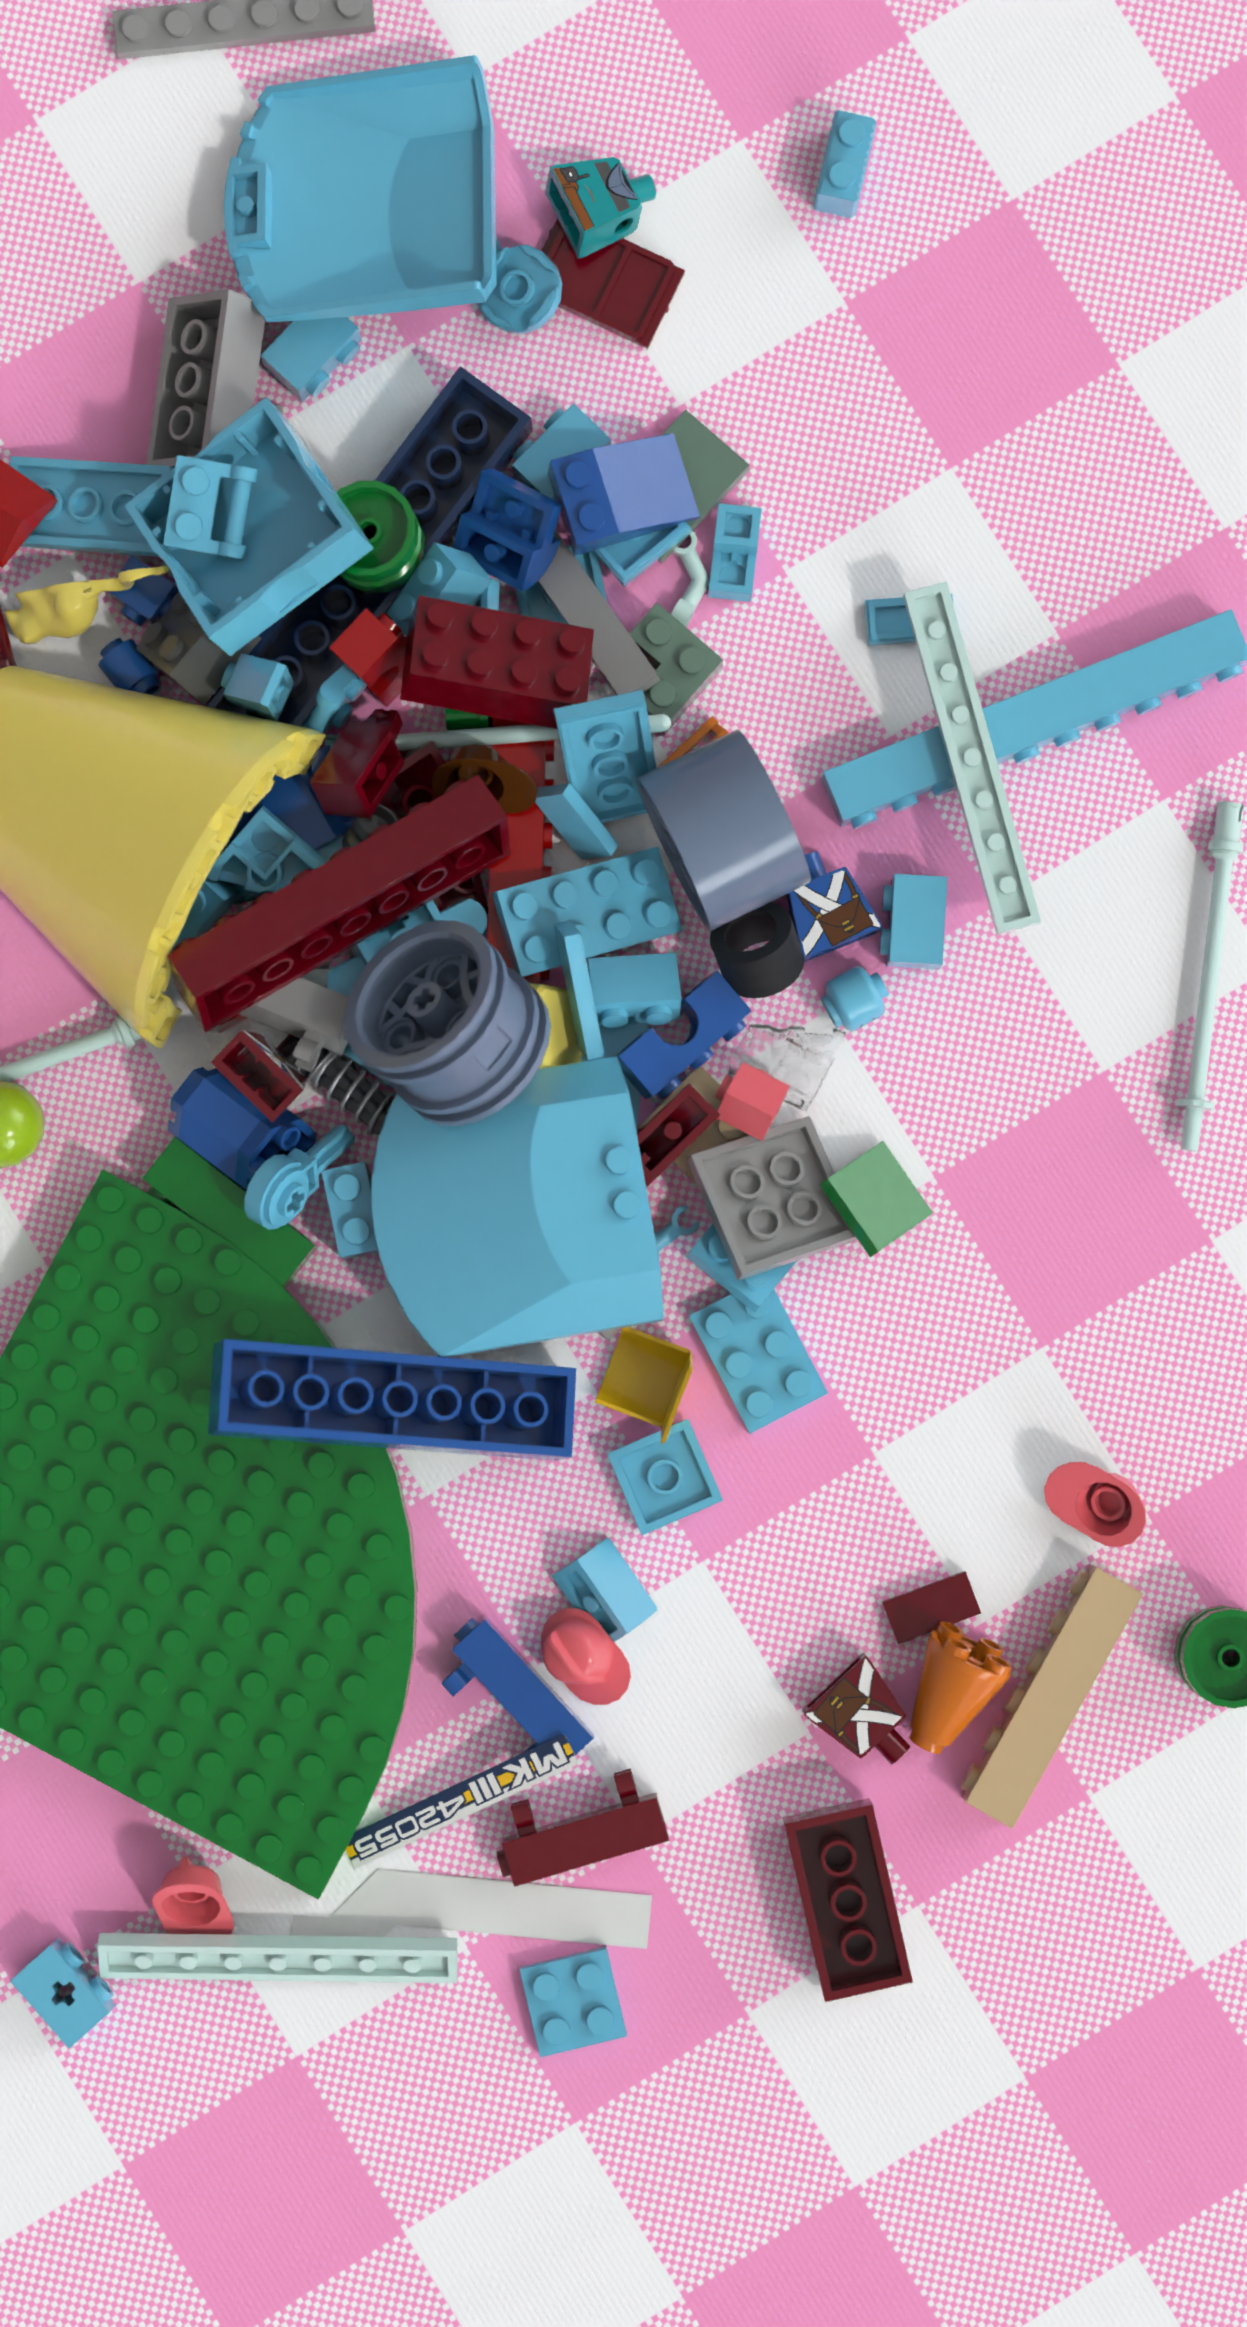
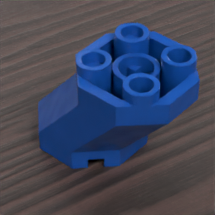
(230, 1129)

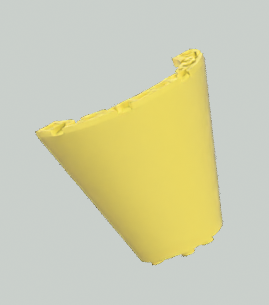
(118, 818)

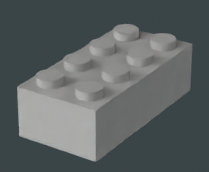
(204, 372)

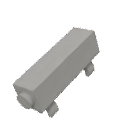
(307, 1013)

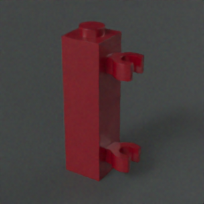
(582, 1838)

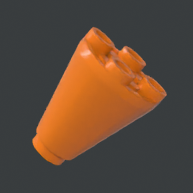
(954, 1685)

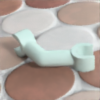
(699, 582)

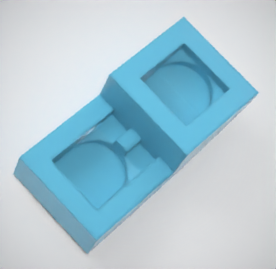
(734, 552)

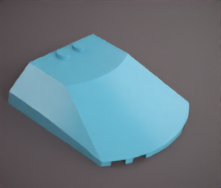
(366, 193)
(521, 1218)

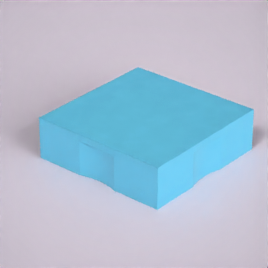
(293, 532)

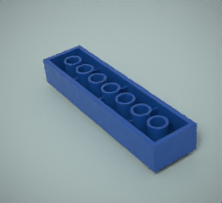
(391, 1400)

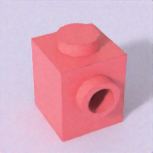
(751, 1100)

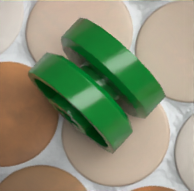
(397, 538)
(1200, 1654)

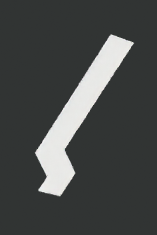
(485, 1907)

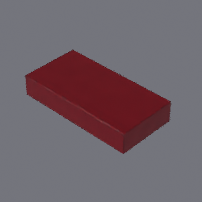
(925, 1607)

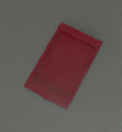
(616, 286)

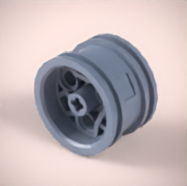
(447, 1023)

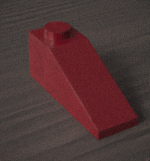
(673, 1131)

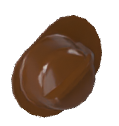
(507, 783)

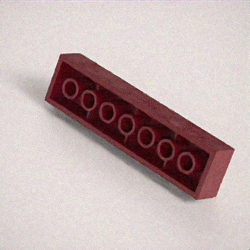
(340, 902)

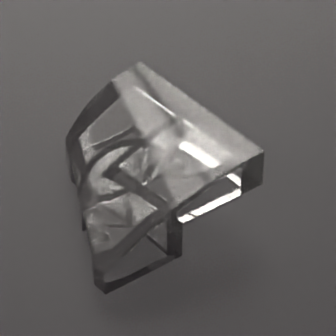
(790, 1057)

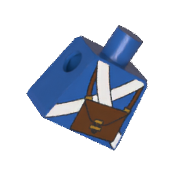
(830, 911)

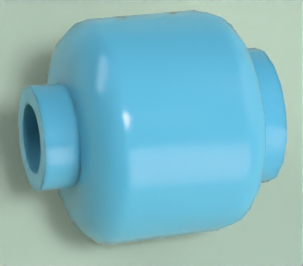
(854, 998)

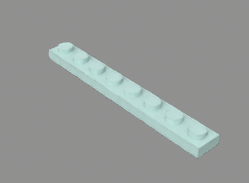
(971, 758)
(278, 1958)

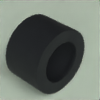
(767, 968)

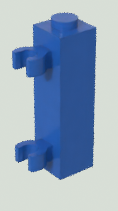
(514, 1684)

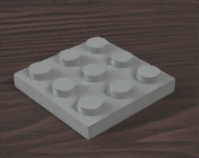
(770, 1198)

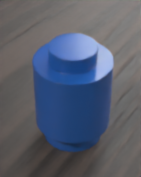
(128, 667)

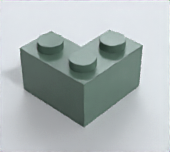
(679, 659)

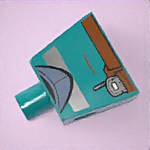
(597, 202)

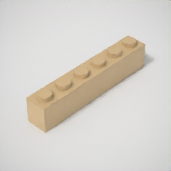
(1050, 1696)

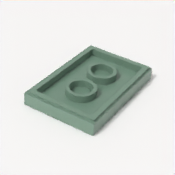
(709, 465)

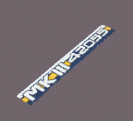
(461, 1800)

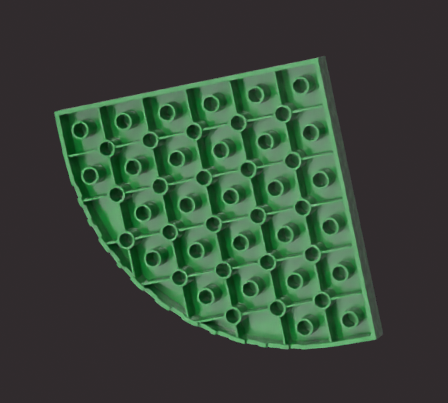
(184, 1602)

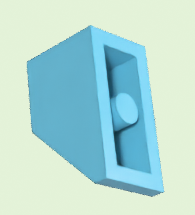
(257, 685)

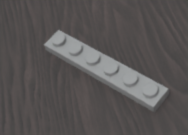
(235, 24)

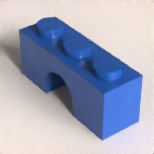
(712, 1012)

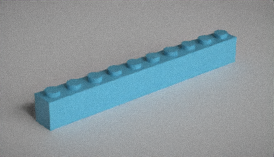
(1044, 716)

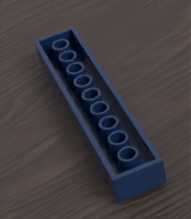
(438, 474)

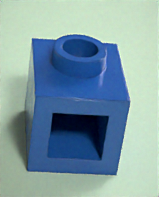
(148, 596)

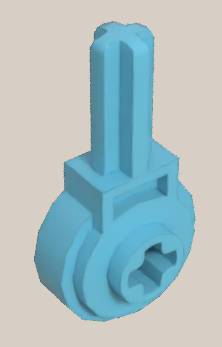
(286, 1182)

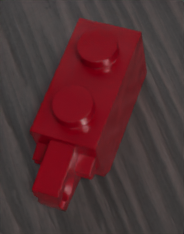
(360, 766)

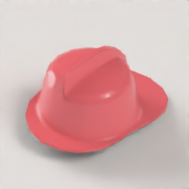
(1096, 1503)
(584, 1657)
(192, 1901)

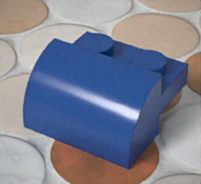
(509, 530)

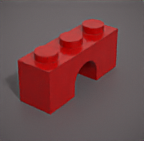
(375, 653)

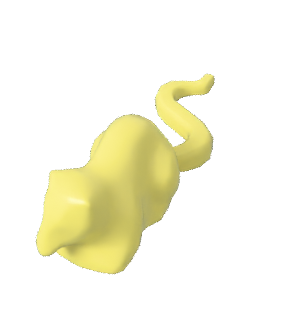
(67, 607)

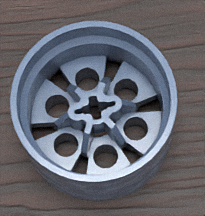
(724, 829)

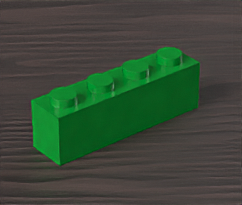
(218, 1204)

